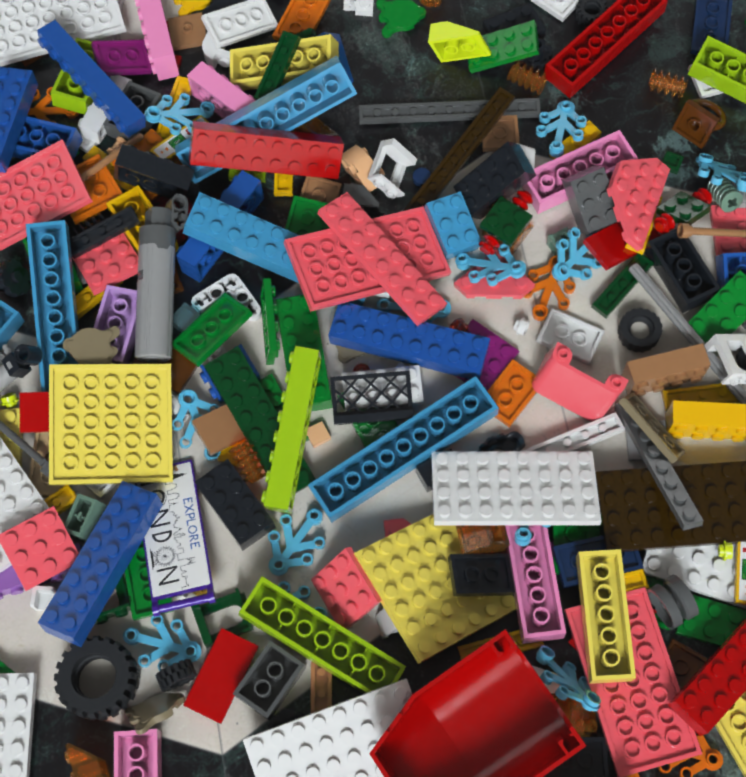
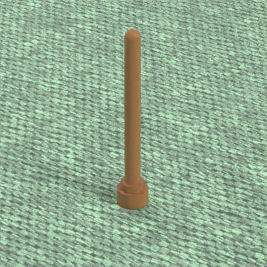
(109, 158)
(686, 230)

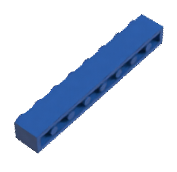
(91, 79)

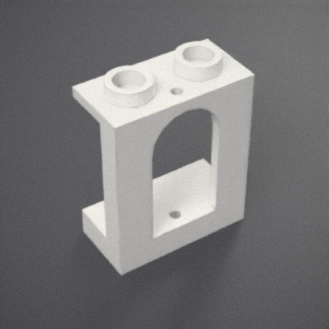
(402, 158)
(724, 345)

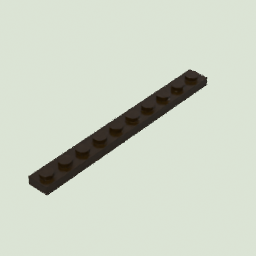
(462, 149)

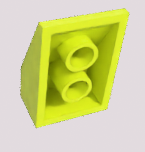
(456, 42)

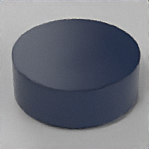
(420, 176)

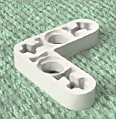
(233, 291)

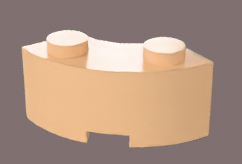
(358, 164)

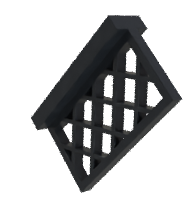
(377, 414)

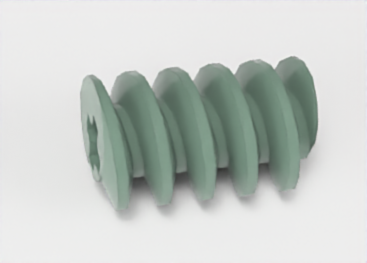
(726, 195)

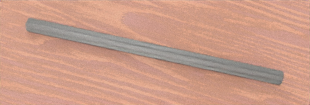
(684, 327)

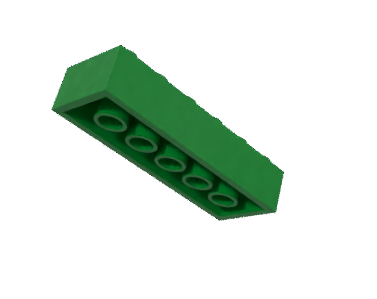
(301, 329)

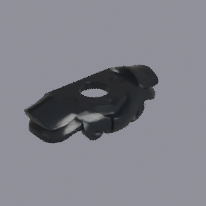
(509, 442)

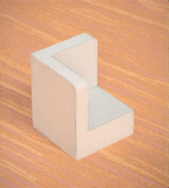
(41, 597)

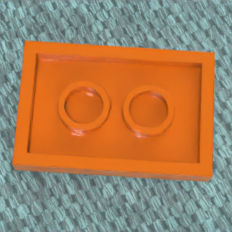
(512, 392)

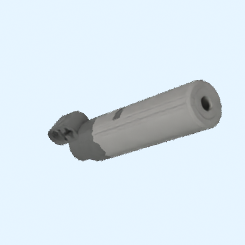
(156, 280)

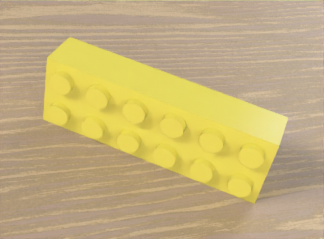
(251, 62)
(605, 616)

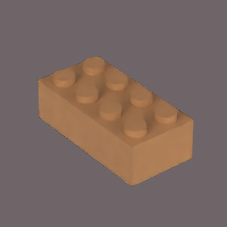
(666, 370)

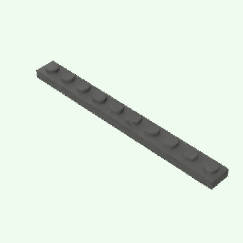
(440, 111)

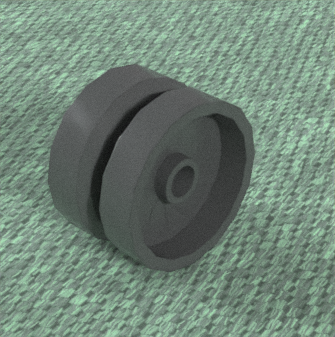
(673, 602)

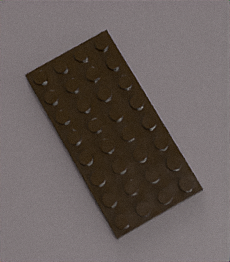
(640, 518)

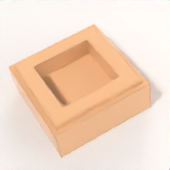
(318, 434)

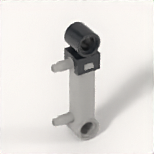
(18, 364)

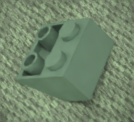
(83, 517)

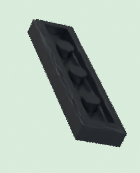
(103, 231)

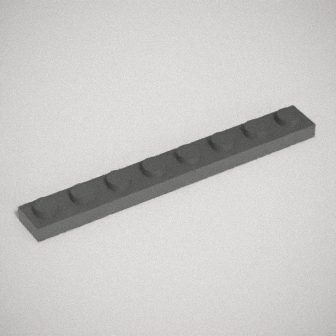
(662, 473)

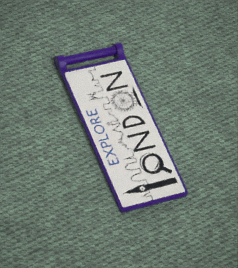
(177, 544)

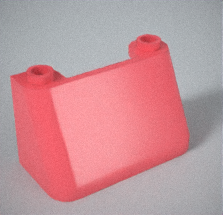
(574, 388)

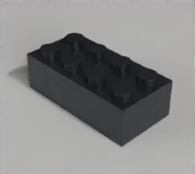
(152, 172)
(495, 177)
(682, 270)
(235, 504)

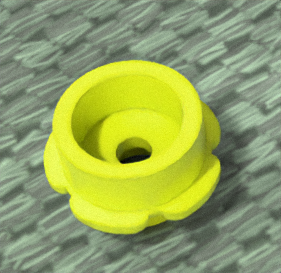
(9, 400)
(725, 550)

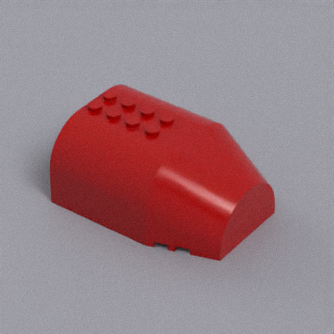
(480, 721)

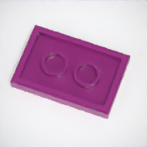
(122, 57)

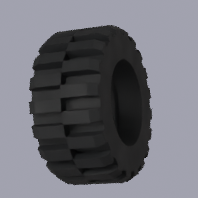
(116, 697)

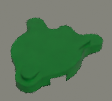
(399, 15)

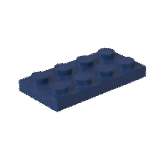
(710, 19)
(566, 555)

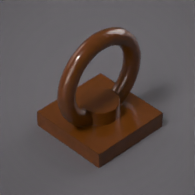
(698, 123)

